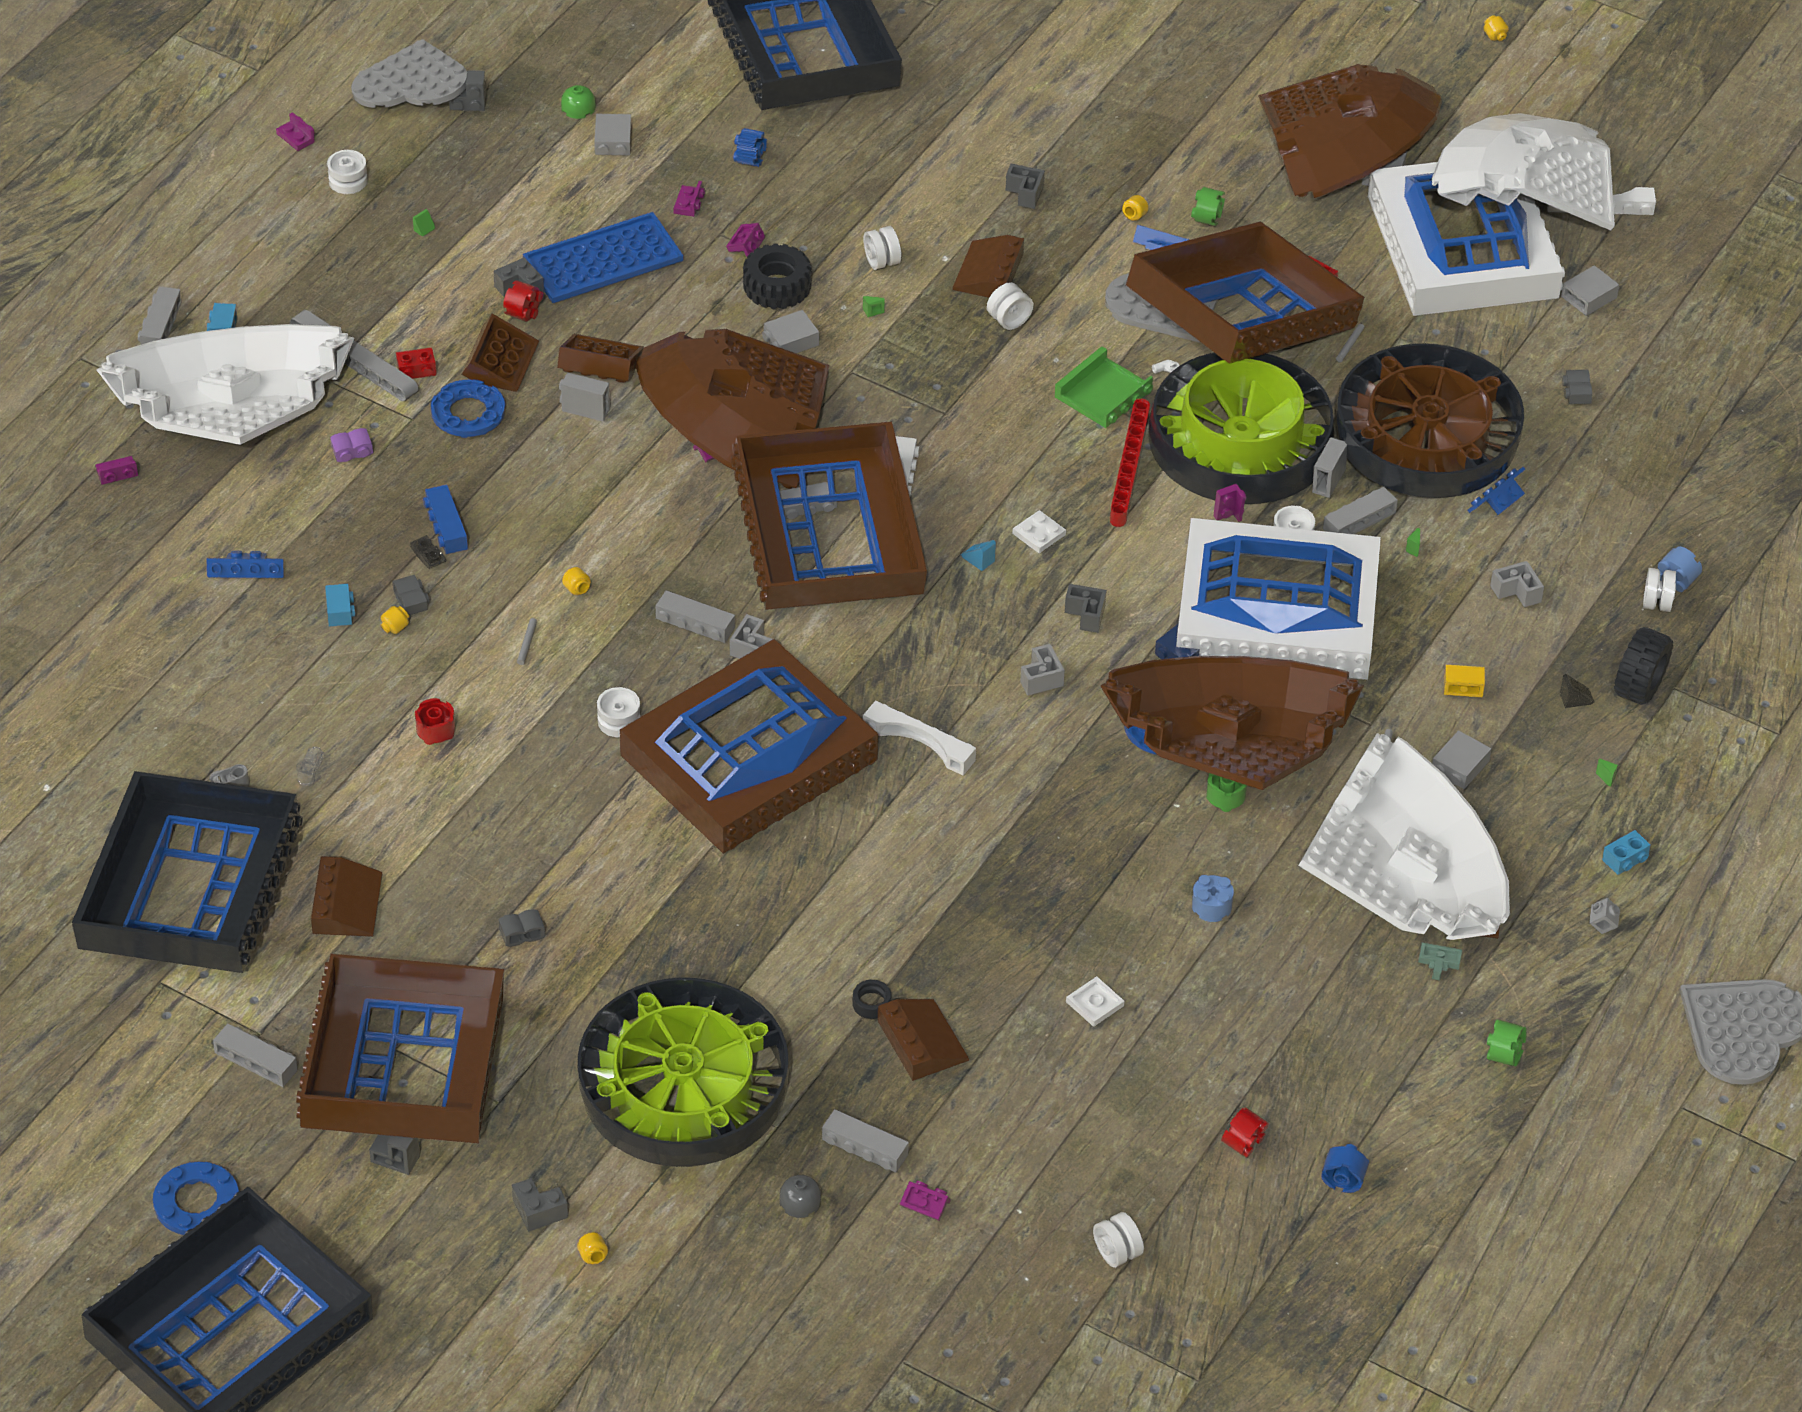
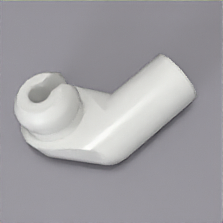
(1167, 366)

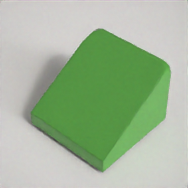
(423, 223)
(873, 305)
(1413, 543)
(1606, 771)

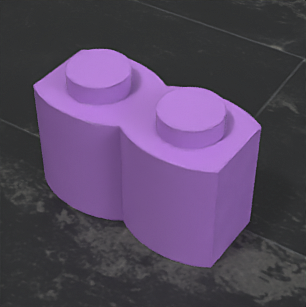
(351, 445)

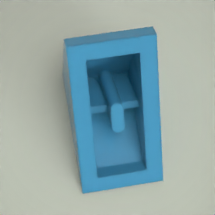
(981, 554)

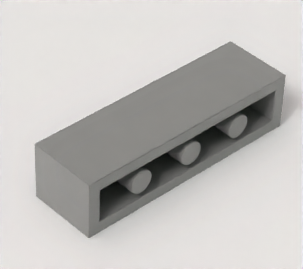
(160, 315)
(1361, 513)
(695, 616)
(255, 1055)
(865, 1141)

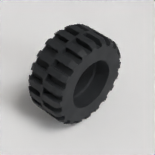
(777, 261)
(1643, 665)

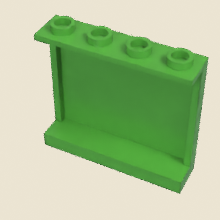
(1101, 388)

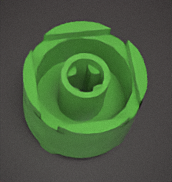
(1208, 206)
(1225, 793)
(1506, 1043)

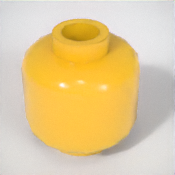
(1496, 28)
(1135, 207)
(576, 581)
(394, 620)
(592, 1248)

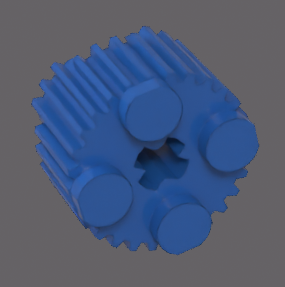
(750, 147)

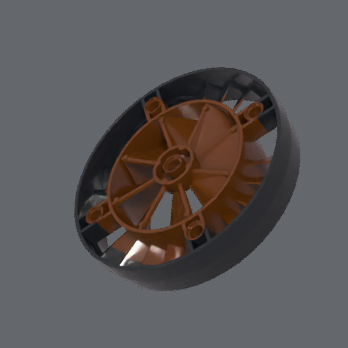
(1448, 398)

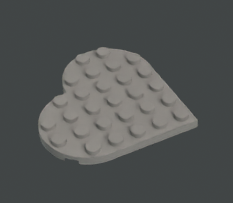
(411, 75)
(1135, 311)
(1742, 1026)

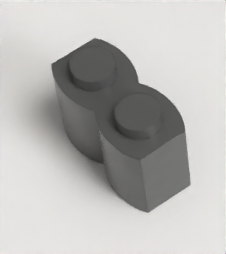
(1578, 386)
(410, 594)
(521, 927)

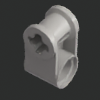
(233, 775)

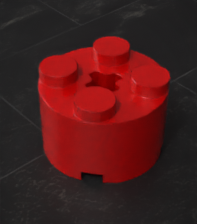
(522, 301)
(435, 721)
(1245, 1131)

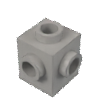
(1604, 915)

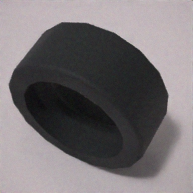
(867, 987)

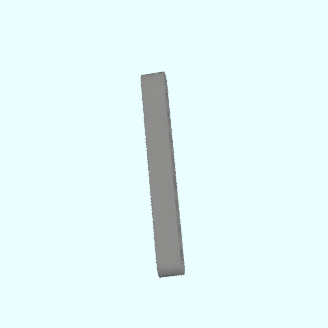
(368, 363)

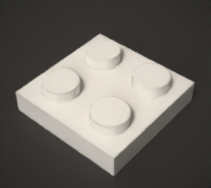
(1039, 531)
(1095, 1001)

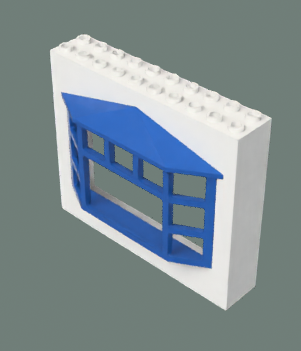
(1420, 253)
(1279, 627)

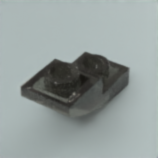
(427, 552)

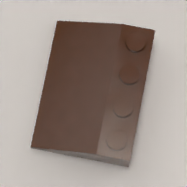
(989, 265)
(500, 355)
(599, 357)
(345, 898)
(920, 1036)

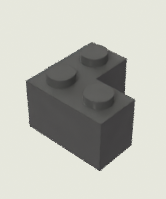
(474, 95)
(1026, 182)
(518, 270)
(1087, 603)
(395, 1152)
(536, 1208)

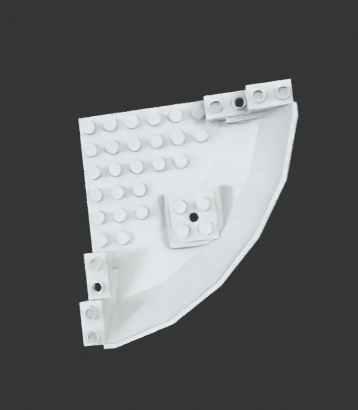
(1534, 157)
(230, 379)
(1410, 847)

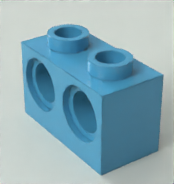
(1626, 852)

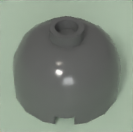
(800, 1196)

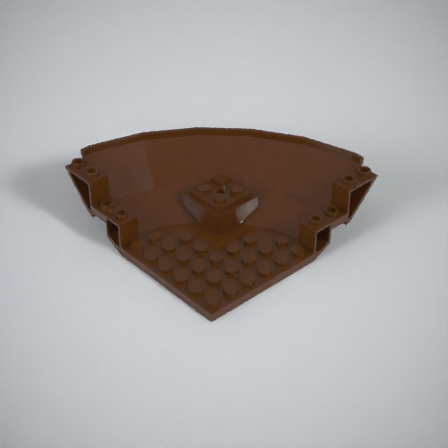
(1347, 124)
(731, 389)
(1234, 713)

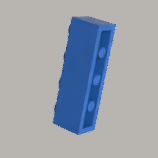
(446, 519)

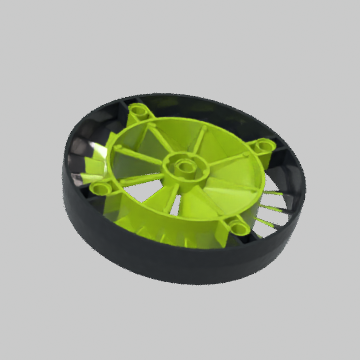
(1254, 448)
(699, 1053)

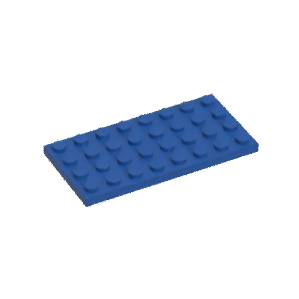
(604, 257)

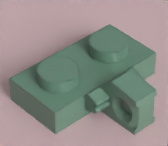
(1439, 958)

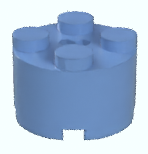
(1684, 564)
(1212, 897)

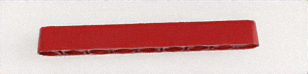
(1129, 463)

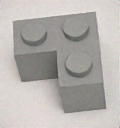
(1518, 580)
(748, 637)
(1043, 672)

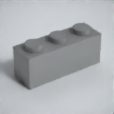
(795, 510)

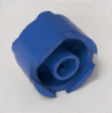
(1345, 1168)

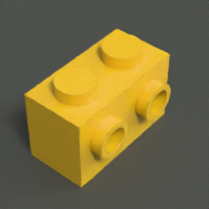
(1467, 680)

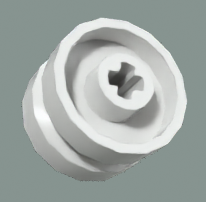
(347, 171)
(882, 247)
(1010, 306)
(1294, 517)
(1661, 590)
(617, 709)
(1118, 1239)

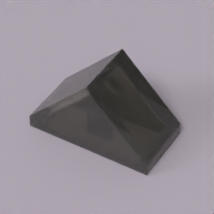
(1574, 693)

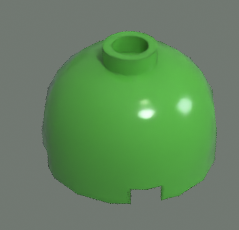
(578, 102)

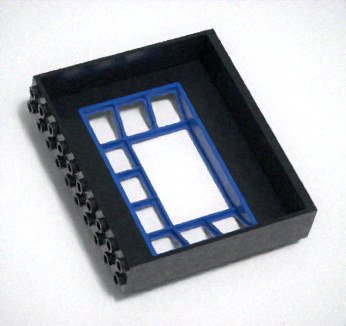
(854, 28)
(136, 851)
(199, 1271)

